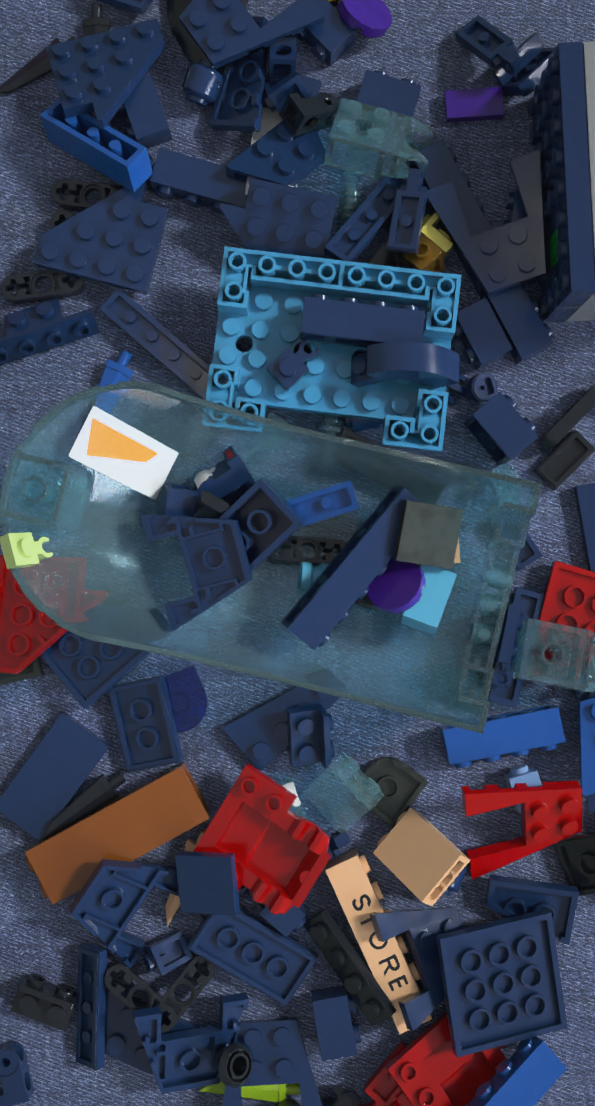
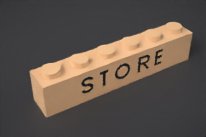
(385, 958)

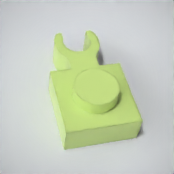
(23, 551)

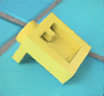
(438, 237)

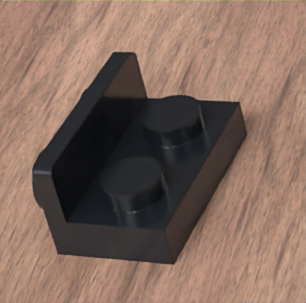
(45, 1001)

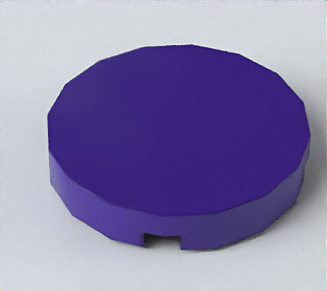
(368, 15)
(397, 587)

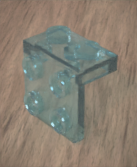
(343, 793)

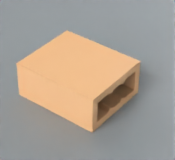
(420, 856)

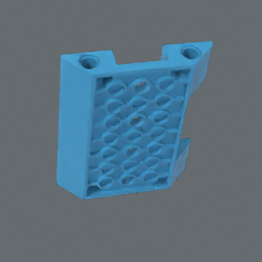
(264, 302)

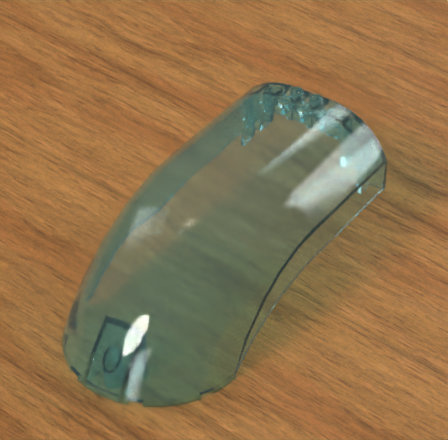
(115, 583)

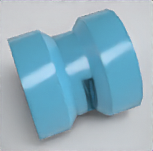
(308, 574)

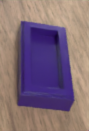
(473, 104)

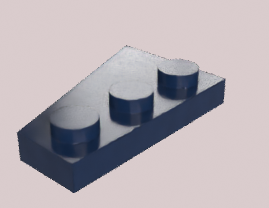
(522, 896)

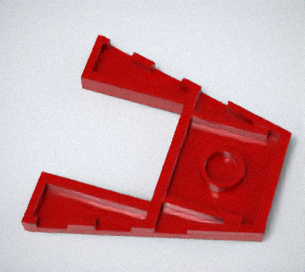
(547, 817)

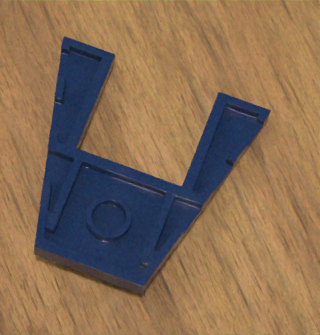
(229, 32)
(511, 251)
(276, 1059)

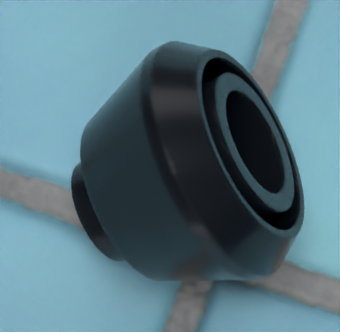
(233, 1064)

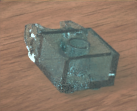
(375, 141)
(572, 658)

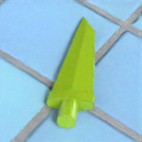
(272, 1093)

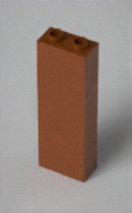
(118, 832)

